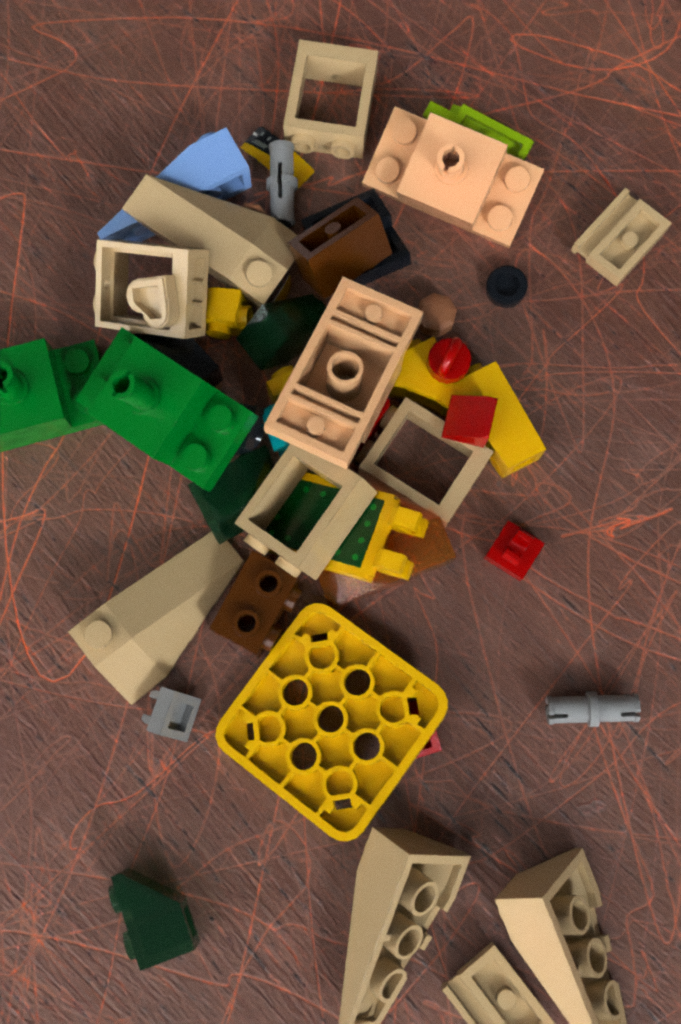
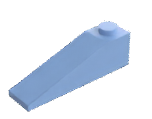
(207, 166)

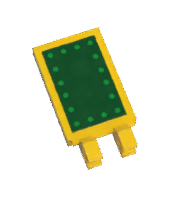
(364, 547)

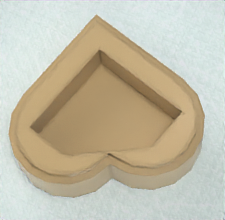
(155, 299)

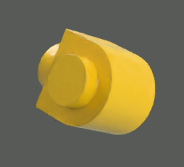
(226, 312)

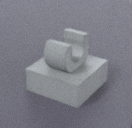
(172, 714)

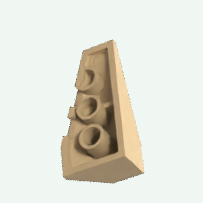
(245, 246)
(151, 622)
(395, 900)
(559, 937)

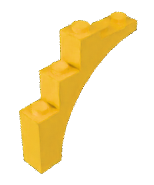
(511, 434)

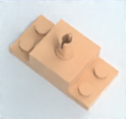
(453, 175)
(344, 373)

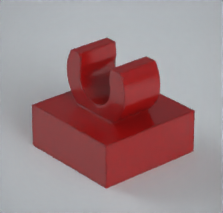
(514, 550)

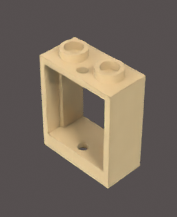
(334, 65)
(191, 279)
(409, 497)
(331, 528)

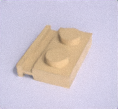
(621, 237)
(492, 992)

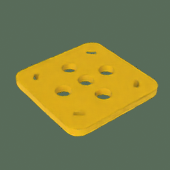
(337, 768)

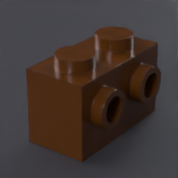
(340, 246)
(256, 605)

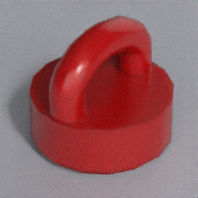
(449, 360)

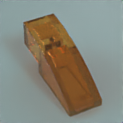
(425, 553)

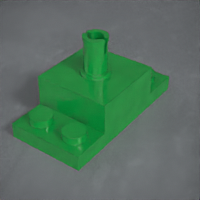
(41, 391)
(166, 410)

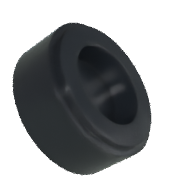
(506, 286)

